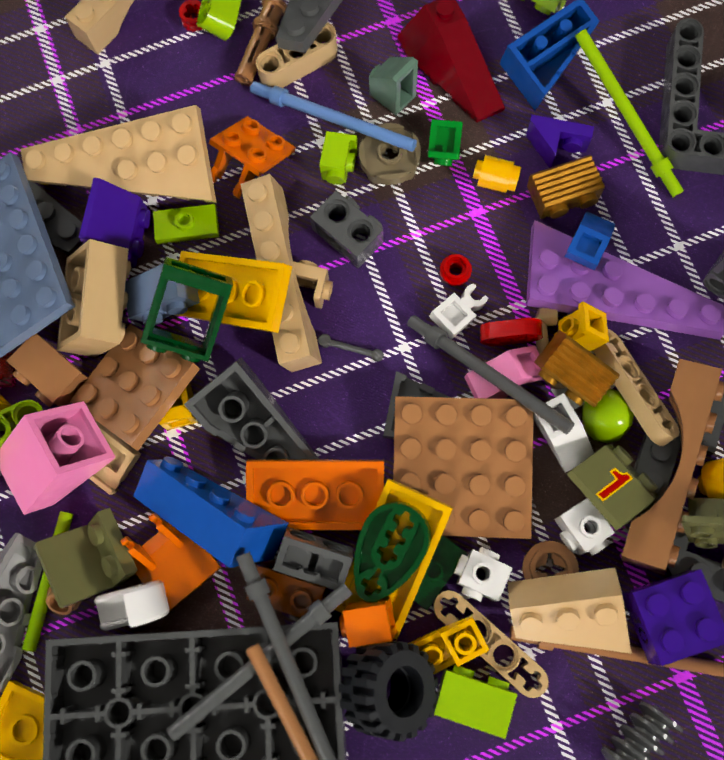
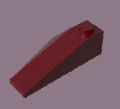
(451, 57)

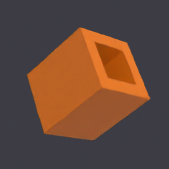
(368, 622)

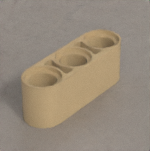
(291, 68)

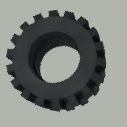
(410, 694)

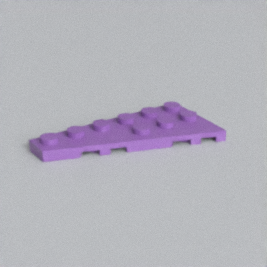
(615, 288)

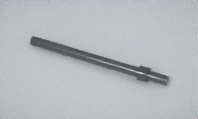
(438, 339)
(258, 590)
(318, 613)

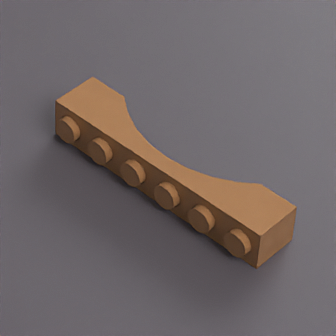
(653, 533)

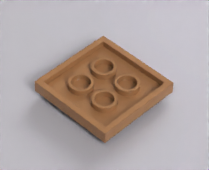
(134, 388)

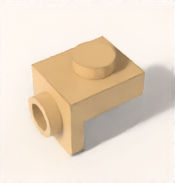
(316, 278)

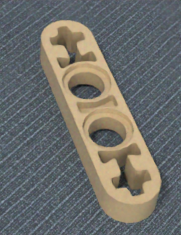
(638, 392)
(493, 639)

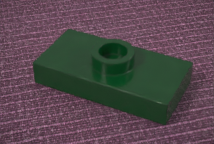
(438, 572)

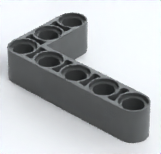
(684, 75)

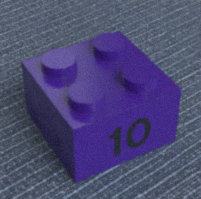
(675, 617)

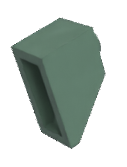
(394, 83)

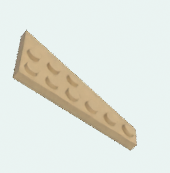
(143, 156)

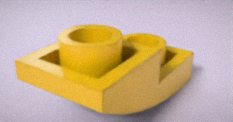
(453, 644)

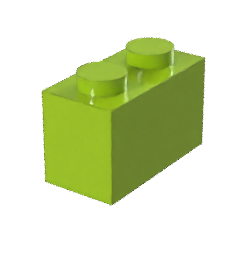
(475, 702)

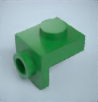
(445, 141)

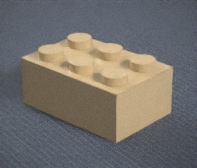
(97, 286)

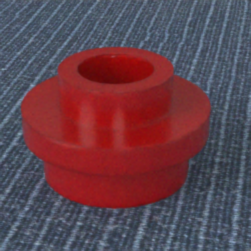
(460, 262)

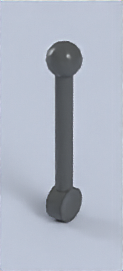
(325, 341)

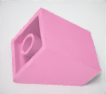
(52, 455)

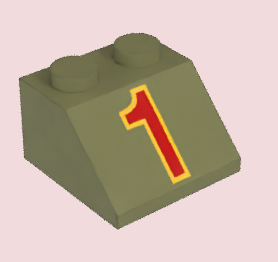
(614, 485)

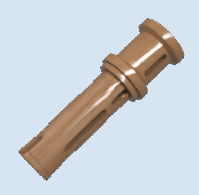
(265, 28)

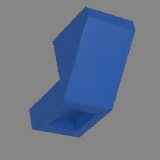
(590, 240)

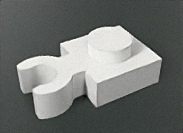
(457, 313)

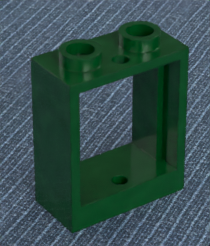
(198, 278)

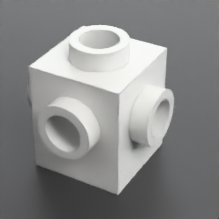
(573, 530)
(495, 574)

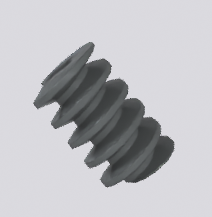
(644, 736)

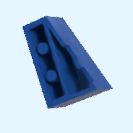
(546, 51)

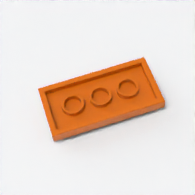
(316, 491)

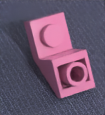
(514, 364)

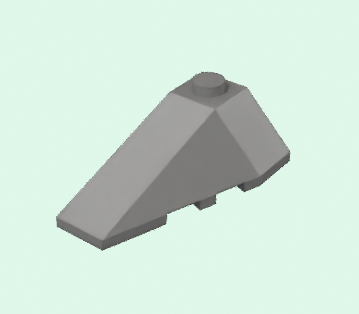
(18, 580)

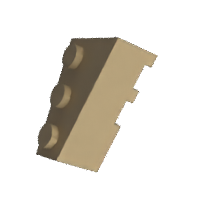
(571, 610)

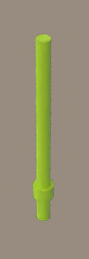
(661, 165)

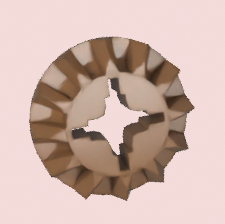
(558, 554)

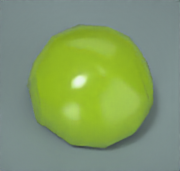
(608, 419)

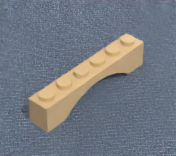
(97, 21)
(268, 224)

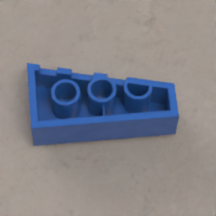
(209, 513)

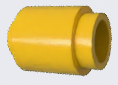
(496, 174)

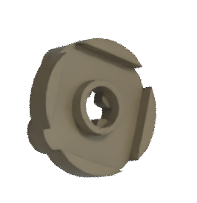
(384, 170)

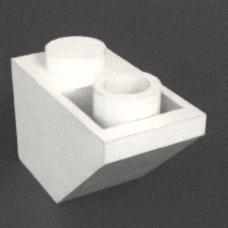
(568, 448)

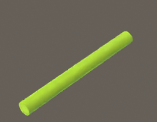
(40, 607)

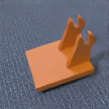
(251, 145)
(173, 560)

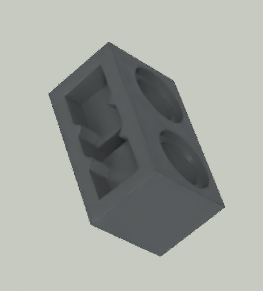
(341, 233)
(313, 559)

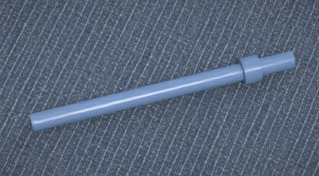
(281, 97)

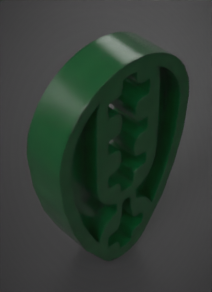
(410, 554)

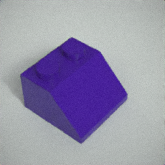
(115, 218)

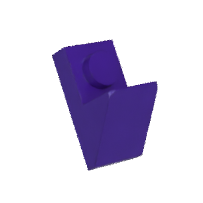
(550, 133)

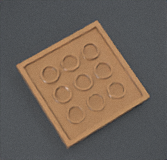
(469, 457)

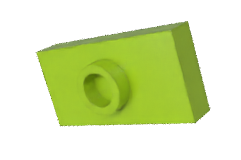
(185, 224)

